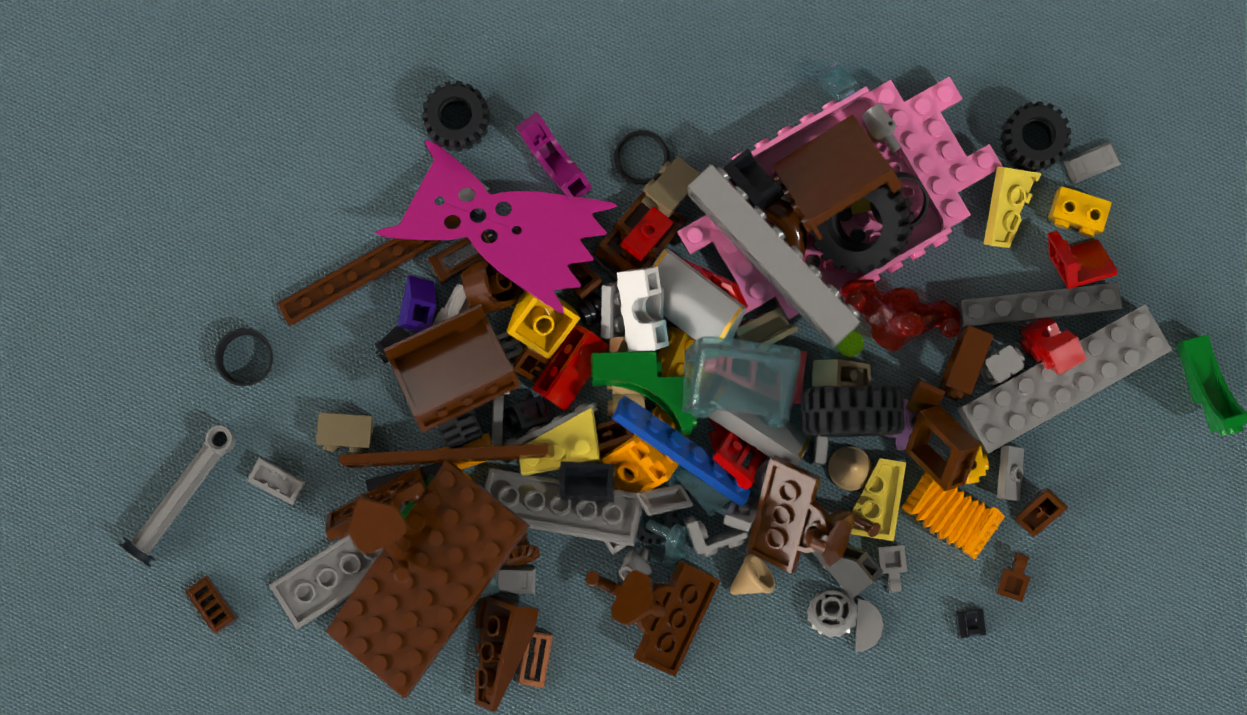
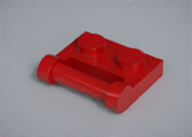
(731, 456)

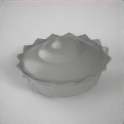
(832, 613)

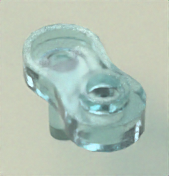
(674, 544)

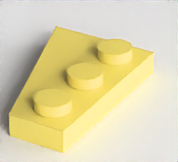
(1008, 198)
(572, 442)
(882, 498)

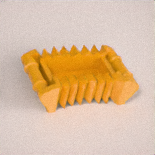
(953, 516)

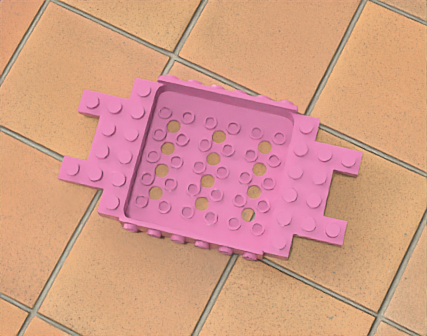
(926, 152)

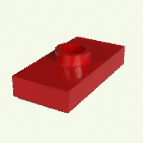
(647, 233)

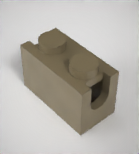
(670, 187)
(345, 431)

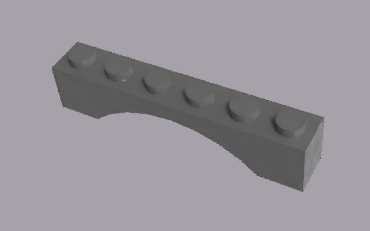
(1039, 305)
(855, 568)

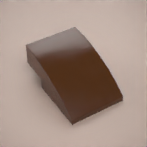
(618, 257)

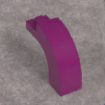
(552, 157)

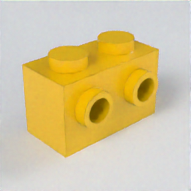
(1079, 211)

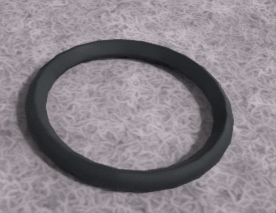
(624, 140)

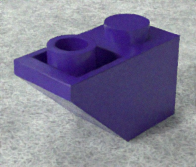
(417, 304)

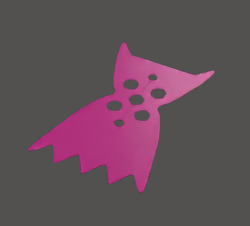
(532, 259)

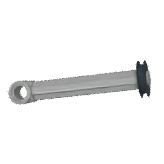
(178, 495)

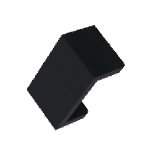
(753, 181)
(587, 481)

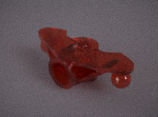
(898, 314)

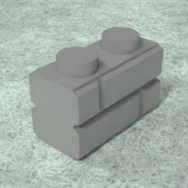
(1002, 365)

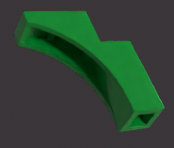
(640, 374)
(1209, 387)

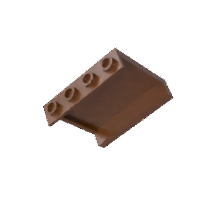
(833, 173)
(451, 368)

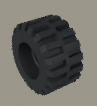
(451, 95)
(1050, 121)
(461, 430)

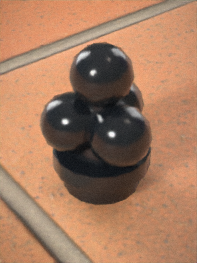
(590, 309)

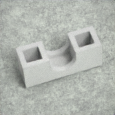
(641, 330)

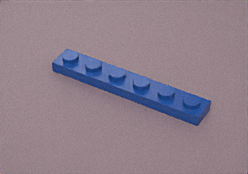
(678, 449)

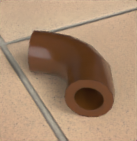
(786, 219)

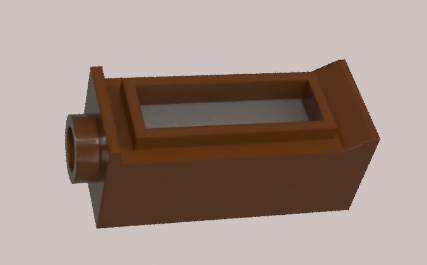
(457, 258)

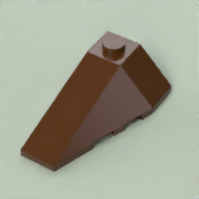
(504, 636)

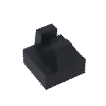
(970, 623)

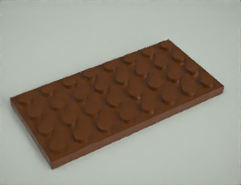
(454, 549)

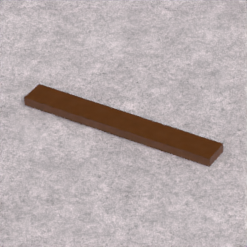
(356, 275)
(441, 455)

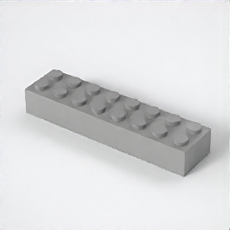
(772, 256)
(1042, 393)

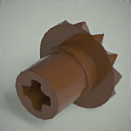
(522, 553)

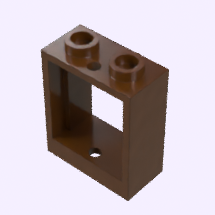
(965, 362)
(963, 445)

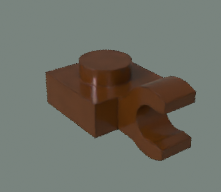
(1013, 582)

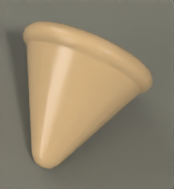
(849, 468)
(752, 577)

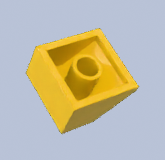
(541, 325)

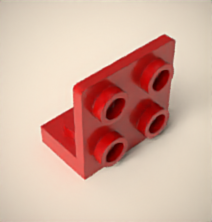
(1081, 262)

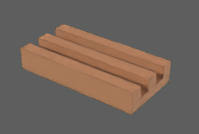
(531, 682)

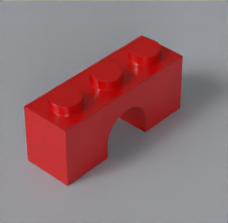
(1052, 348)

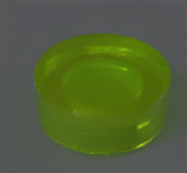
(851, 345)

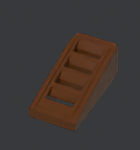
(230, 616)

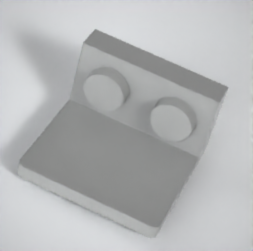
(611, 318)
(708, 545)

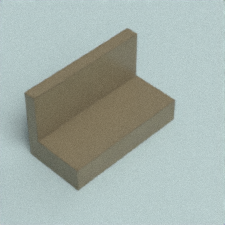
(766, 327)

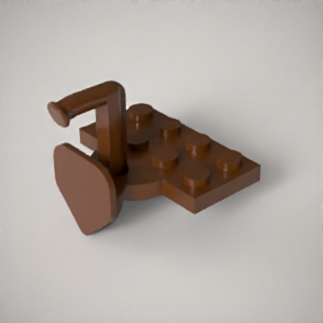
(375, 520)
(794, 523)
(663, 612)

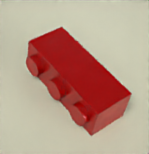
(569, 367)

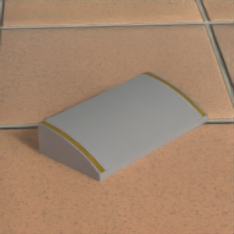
(695, 301)
(784, 442)

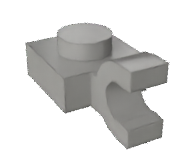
(892, 562)

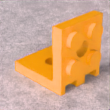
(646, 462)

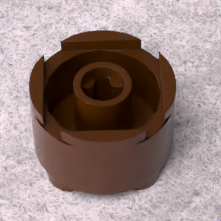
(489, 287)

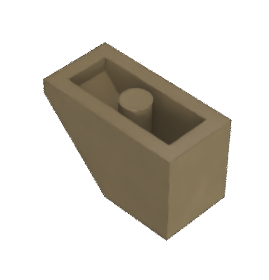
(840, 373)

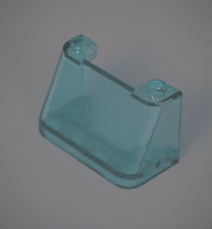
(740, 379)

